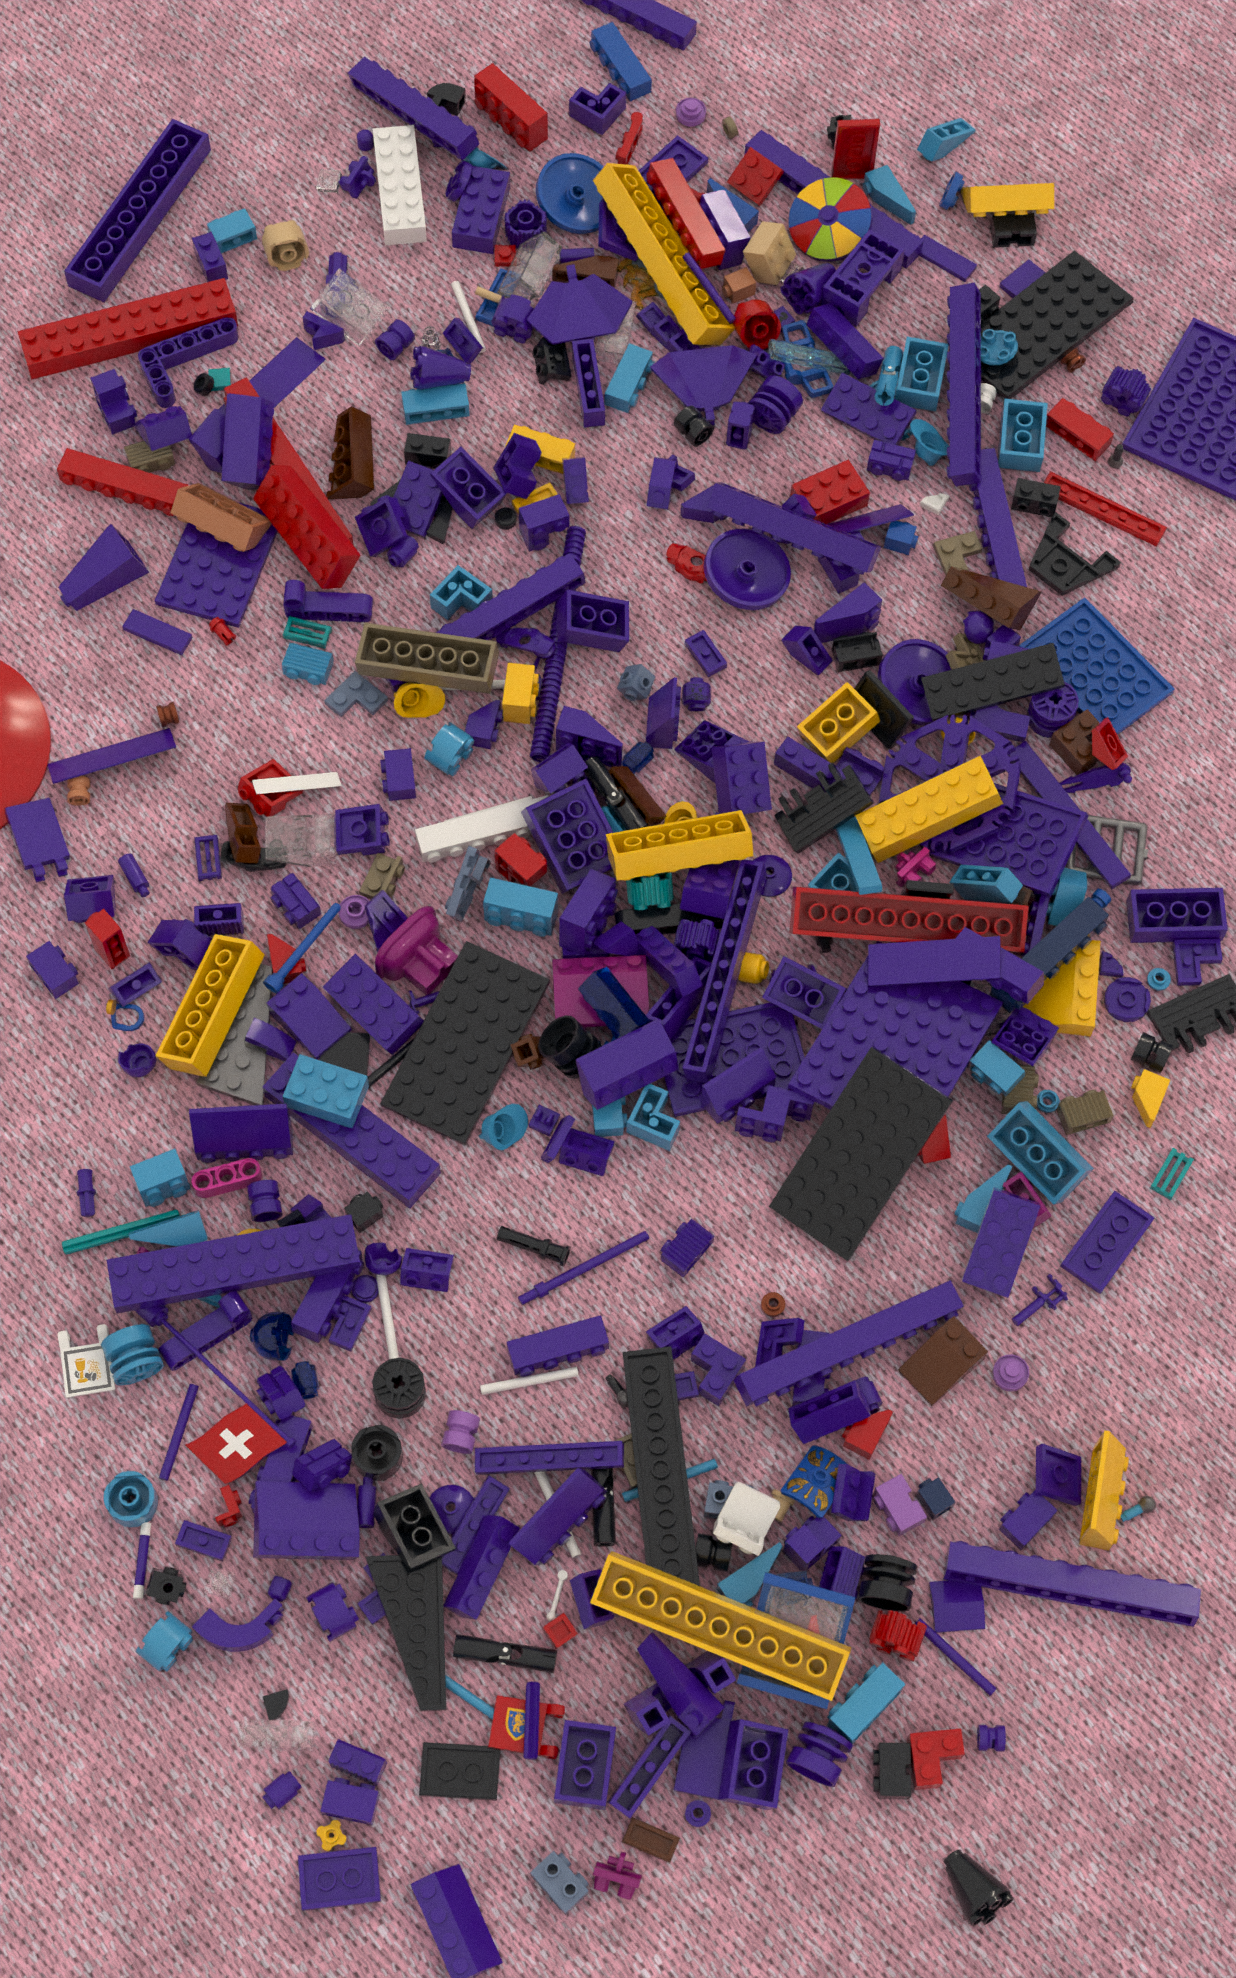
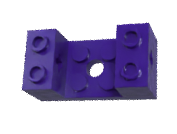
(851, 289)

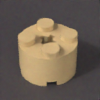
(285, 245)

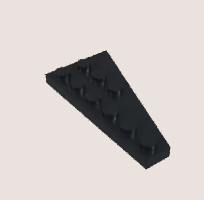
(416, 1620)

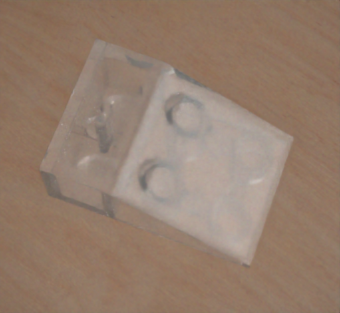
(301, 840)

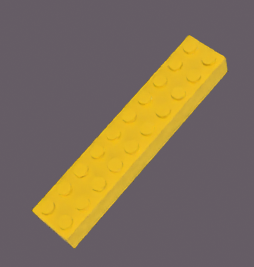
(661, 253)
(721, 1625)

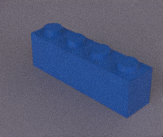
(620, 61)

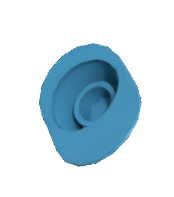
(481, 159)
(929, 442)
(505, 1126)

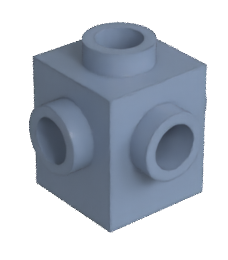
(636, 682)

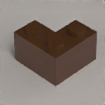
(1074, 744)

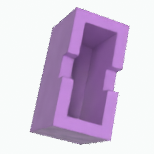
(895, 1501)

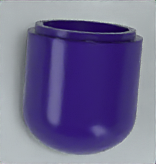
(365, 140)
(279, 1588)

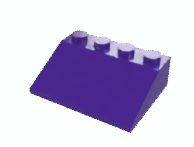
(570, 834)
(241, 1132)
(305, 1523)

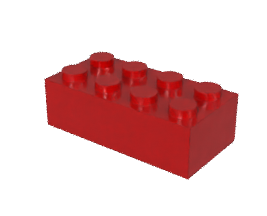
(510, 107)

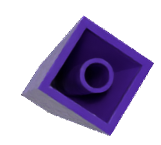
(102, 570)

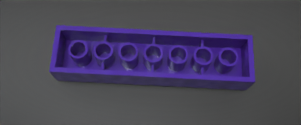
(368, 1145)

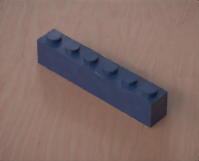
(1060, 945)

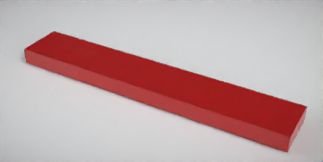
(1107, 510)

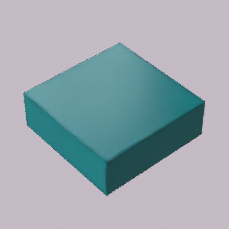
(221, 378)

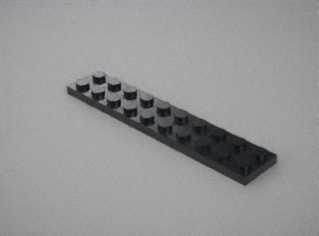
(660, 1463)

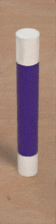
(142, 1561)

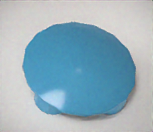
(998, 346)

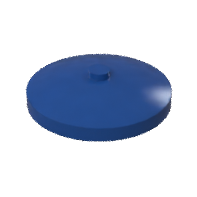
(569, 194)

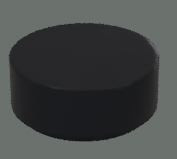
(203, 384)
(505, 518)

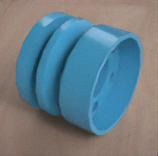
(132, 1354)

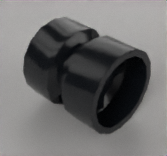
(693, 426)
(1143, 1055)
(713, 1552)

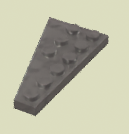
(239, 1064)

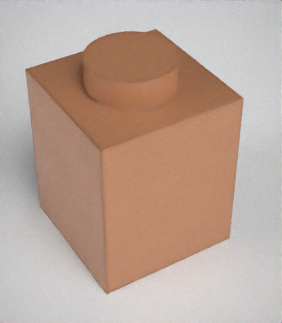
(739, 285)

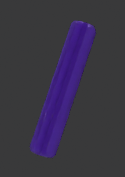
(531, 1720)

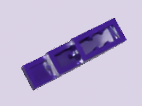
(665, 329)

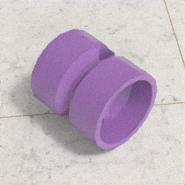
(461, 1428)

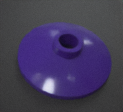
(780, 879)
(451, 1495)

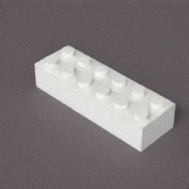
(399, 185)

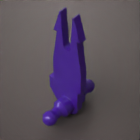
(1098, 778)

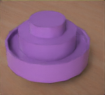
(690, 112)
(353, 912)
(1010, 1372)

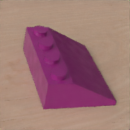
(572, 972)

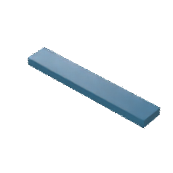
(859, 857)

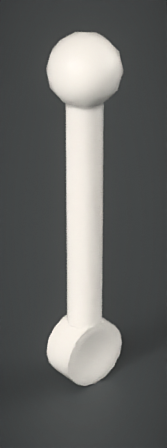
(562, 1576)

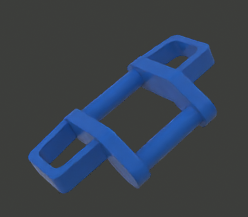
(804, 377)

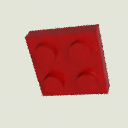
(755, 176)

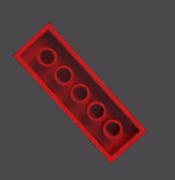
(306, 526)

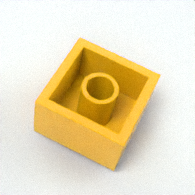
(520, 693)

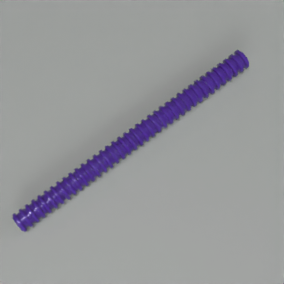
(554, 666)

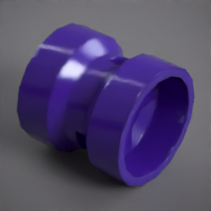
(991, 1738)

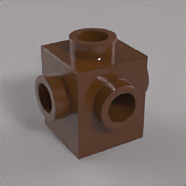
(527, 1052)

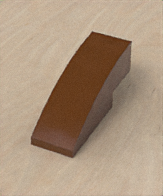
(242, 833)

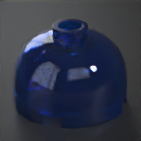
(271, 1336)

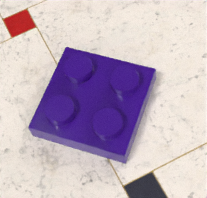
(1058, 1474)

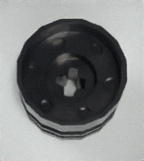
(565, 1042)
(402, 1401)
(888, 1580)

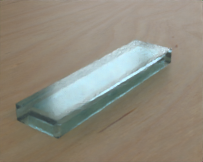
(806, 356)

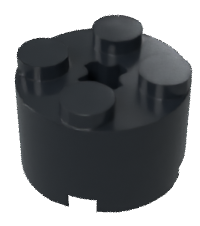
(379, 1466)

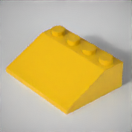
(1008, 198)
(1072, 994)
(1103, 1493)

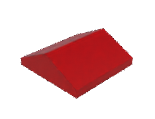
(1107, 745)

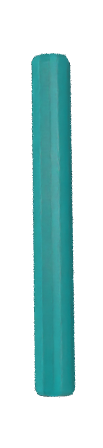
(113, 1234)

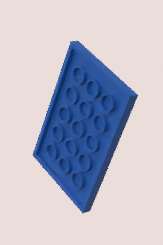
(1102, 666)

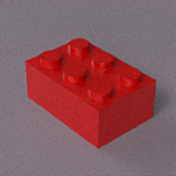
(833, 492)

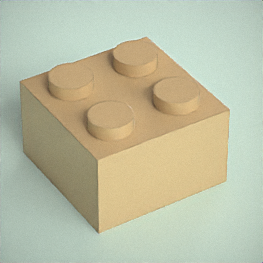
(769, 253)

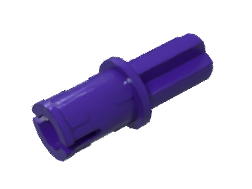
(86, 1192)

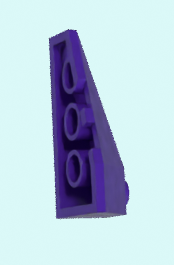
(686, 1695)

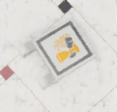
(85, 1366)

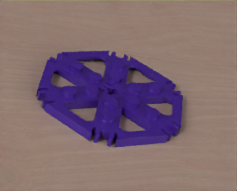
(953, 755)

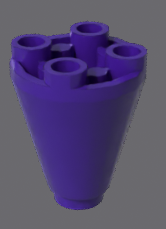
(805, 287)
(437, 369)

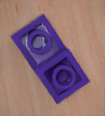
(270, 1038)

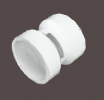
(988, 394)

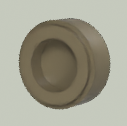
(730, 127)

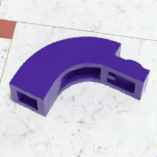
(238, 1637)

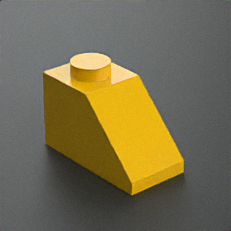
(1149, 1094)

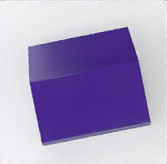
(956, 1606)

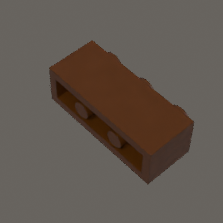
(637, 795)

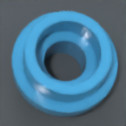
(1154, 983)
(1052, 1096)

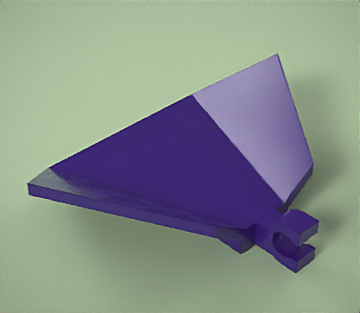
(579, 309)
(705, 376)

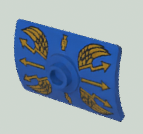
(814, 1480)

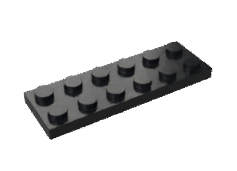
(993, 682)

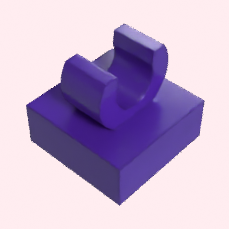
(544, 1120)

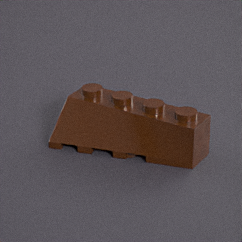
(352, 457)
(997, 598)

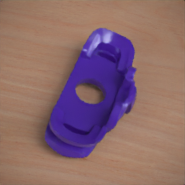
(539, 644)

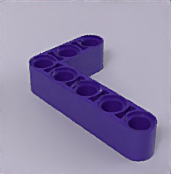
(180, 353)

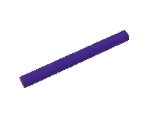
(709, 287)
(178, 1432)
(954, 1656)

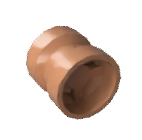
(78, 791)

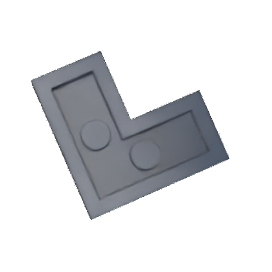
(355, 690)

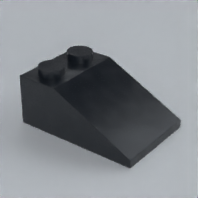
(413, 1527)

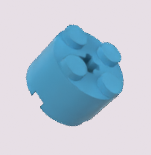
(449, 749)
(119, 1492)
(164, 1642)

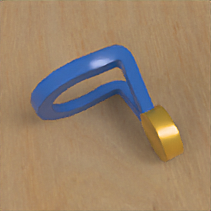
(111, 1010)

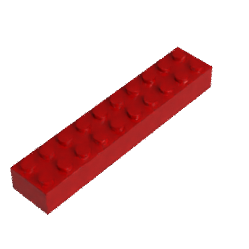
(123, 328)
(903, 917)

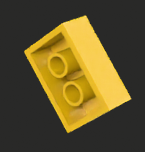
(838, 723)

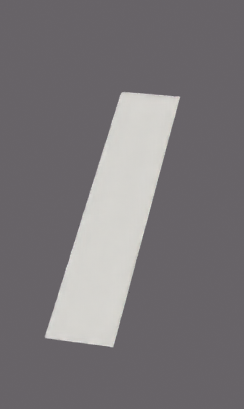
(295, 783)

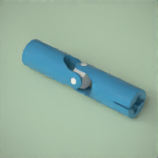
(889, 375)

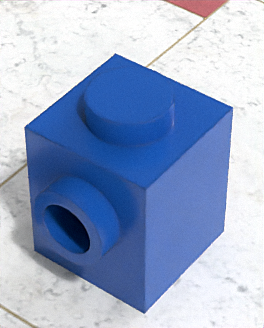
(901, 537)

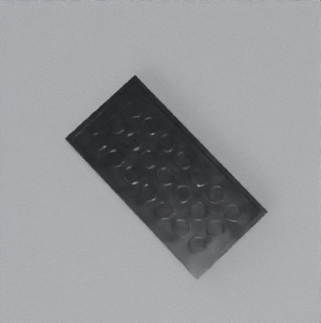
(1052, 320)
(465, 1043)
(860, 1153)

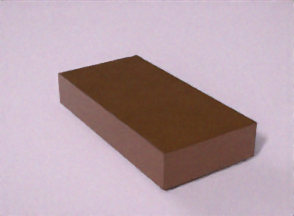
(650, 1840)

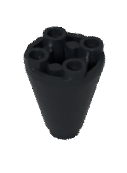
(976, 1888)

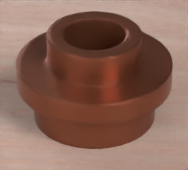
(773, 1311)

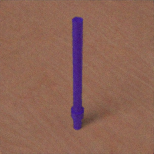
(542, 1289)

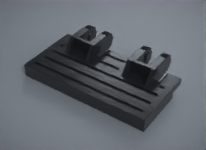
(824, 809)
(1196, 1013)

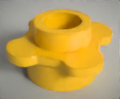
(327, 1842)

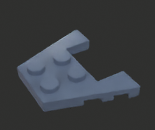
(466, 883)

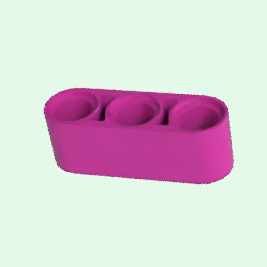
(215, 1174)

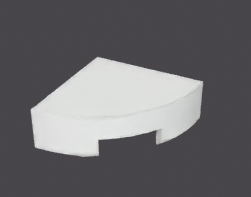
(934, 503)

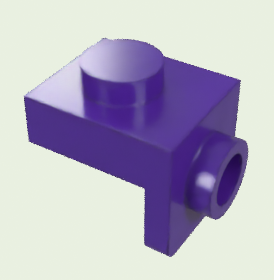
(682, 476)

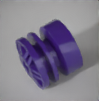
(775, 404)
(1052, 710)
(821, 1749)

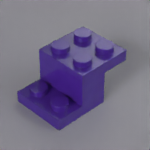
(771, 1121)

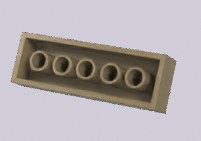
(427, 658)

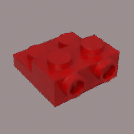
(266, 803)

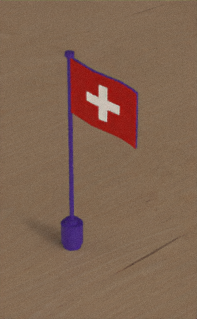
(238, 1438)

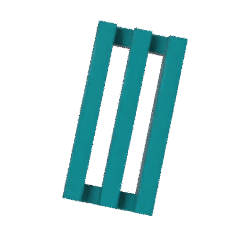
(304, 639)
(1180, 1157)

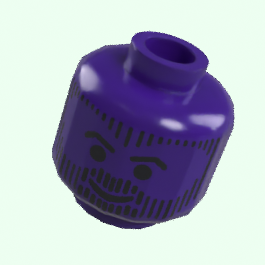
(696, 694)

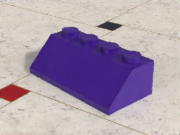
(247, 440)
(626, 1064)
(558, 1517)
(456, 1923)

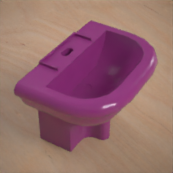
(416, 952)

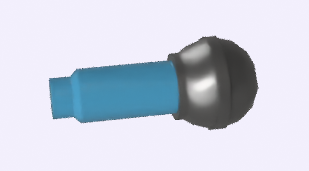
(1145, 1505)

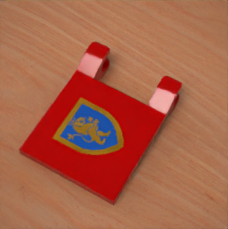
(509, 1726)

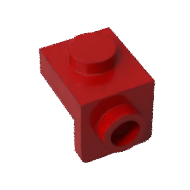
(232, 1501)

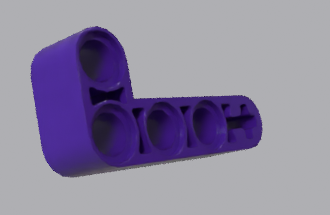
(325, 605)
(207, 1331)

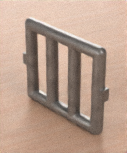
(1119, 825)

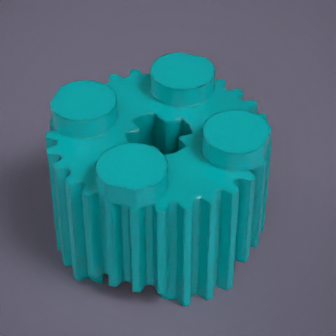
(650, 891)

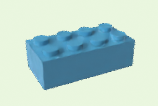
(1040, 1152)

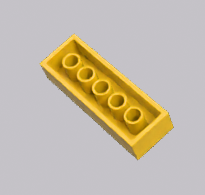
(929, 809)
(679, 845)
(210, 1005)

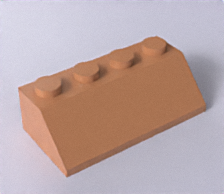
(220, 516)

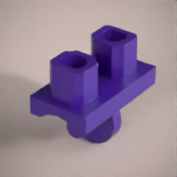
(360, 176)
(764, 364)

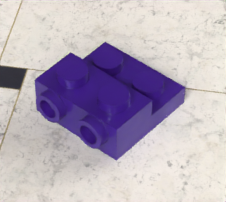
(381, 525)
(361, 830)

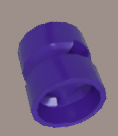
(395, 339)
(265, 1201)

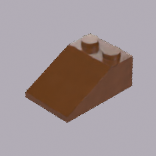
(943, 1361)

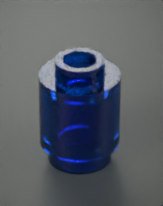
(638, 756)
(305, 1379)

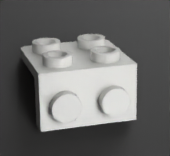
(746, 1518)

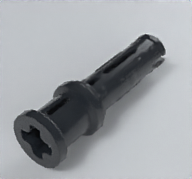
(544, 1248)

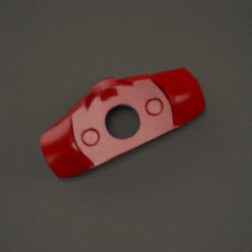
(680, 557)

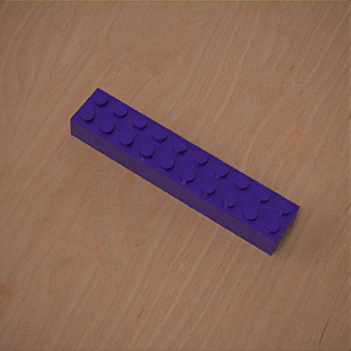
(137, 210)
(233, 1264)

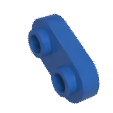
(954, 185)

